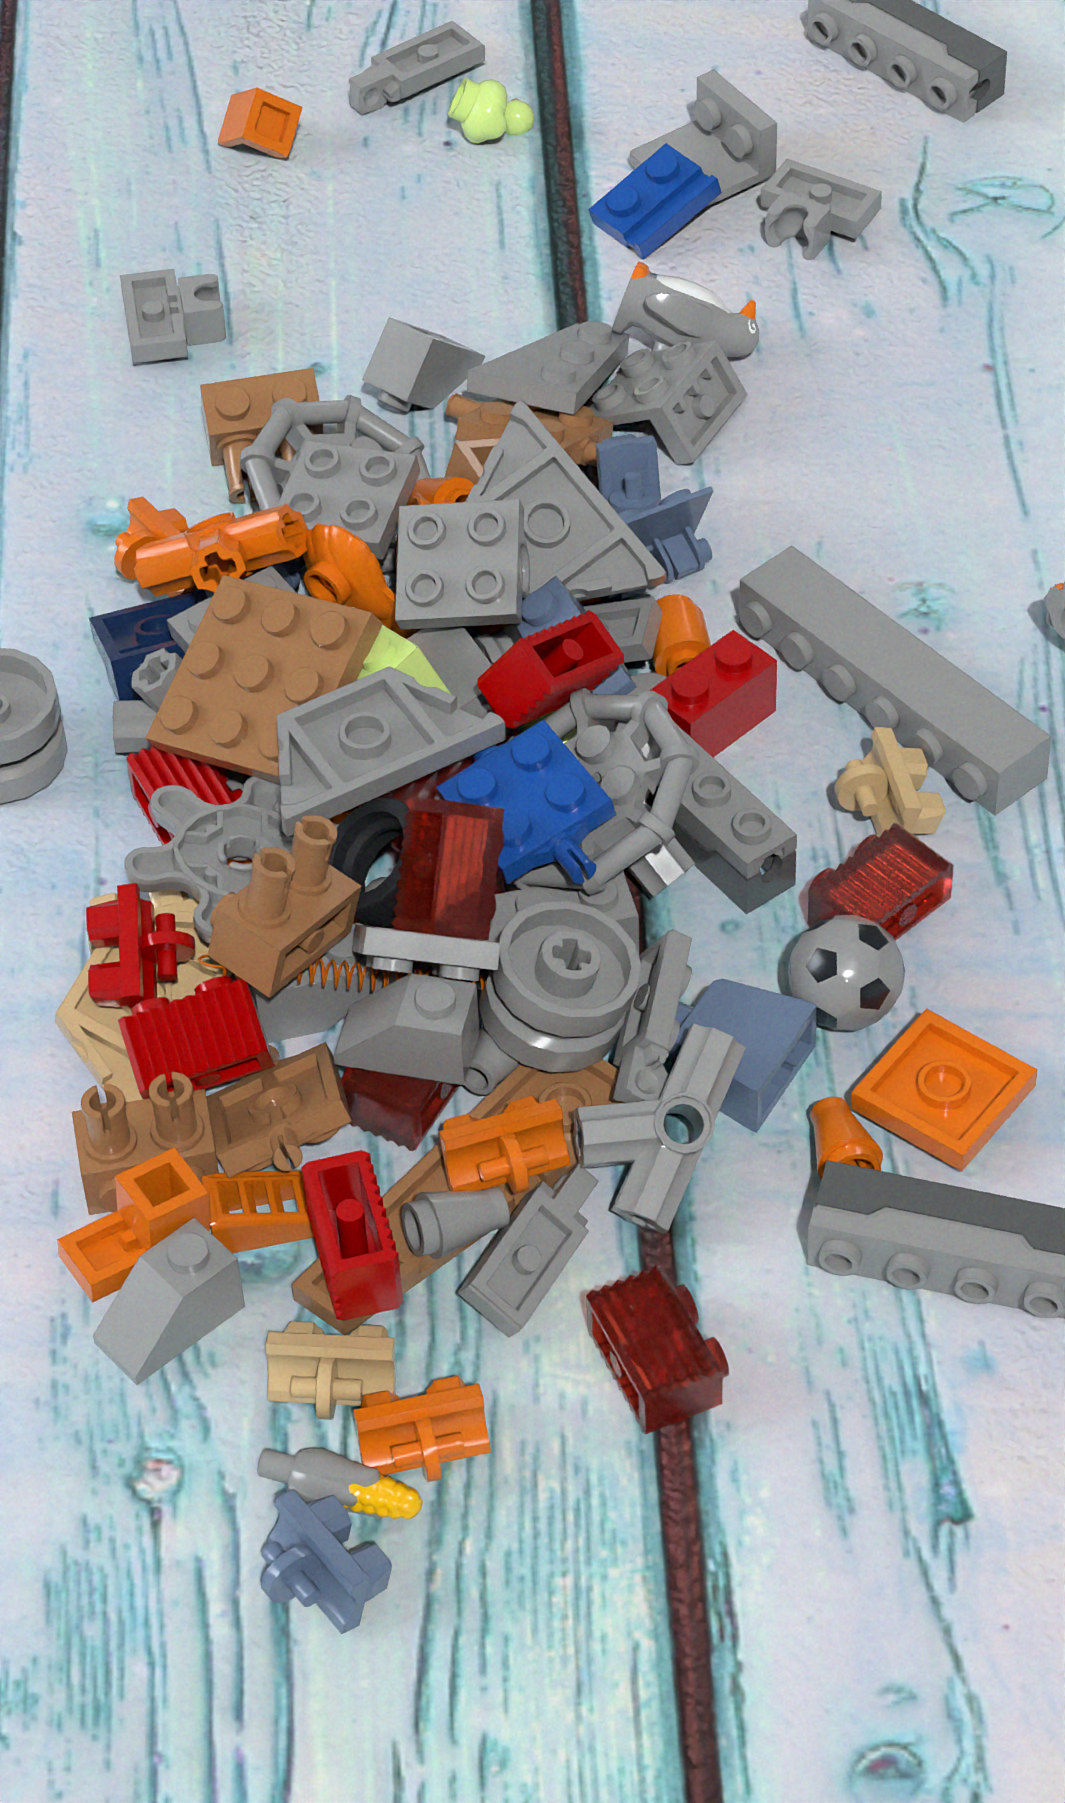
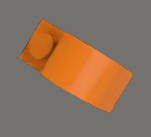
(150, 1206)

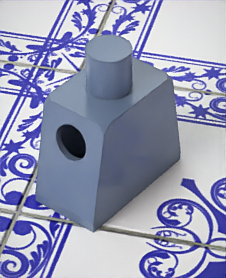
(777, 1040)

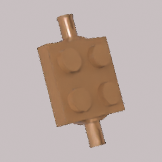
(574, 433)
(277, 1111)

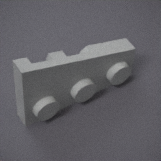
(555, 370)

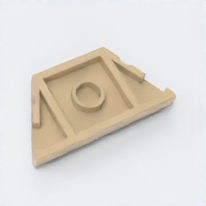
(95, 1028)

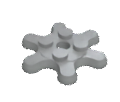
(203, 843)

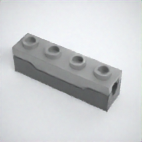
(913, 51)
(731, 834)
(939, 1239)

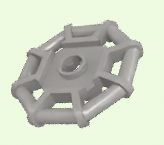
(290, 420)
(625, 776)

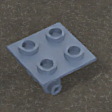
(670, 535)

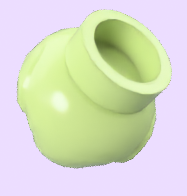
(486, 112)

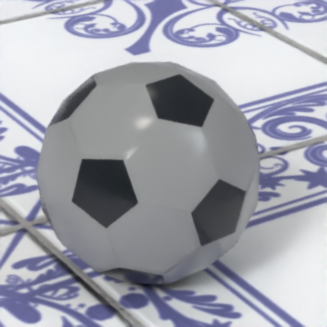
(847, 971)

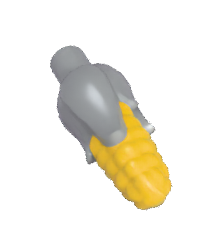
(357, 1487)

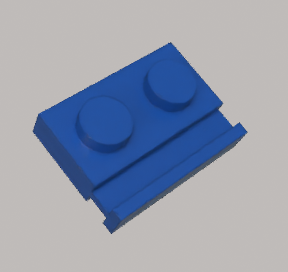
(654, 201)

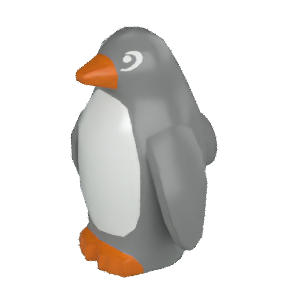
(684, 311)

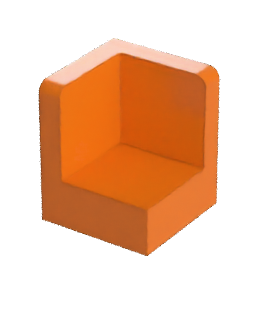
(260, 122)

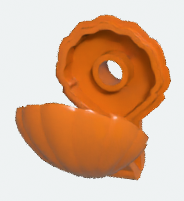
(349, 574)

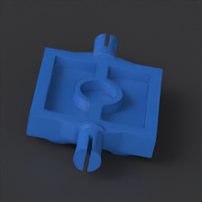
(545, 801)

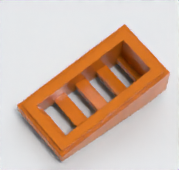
(251, 1189)

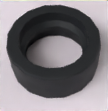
(356, 846)

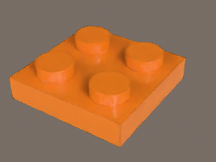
(943, 1089)

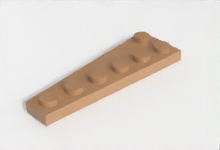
(572, 1089)

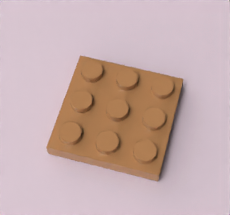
(250, 662)

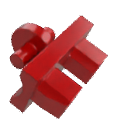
(132, 927)

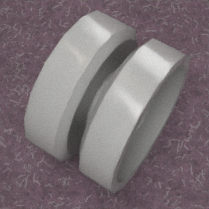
(30, 726)
(560, 986)

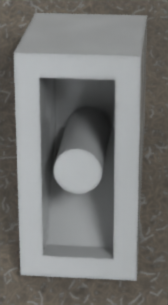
(418, 366)
(413, 1029)
(170, 1301)

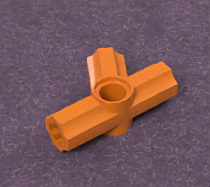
(221, 548)

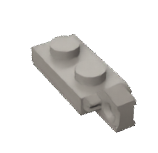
(415, 66)
(650, 1022)
(530, 1252)

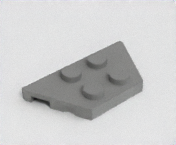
(566, 519)
(371, 742)

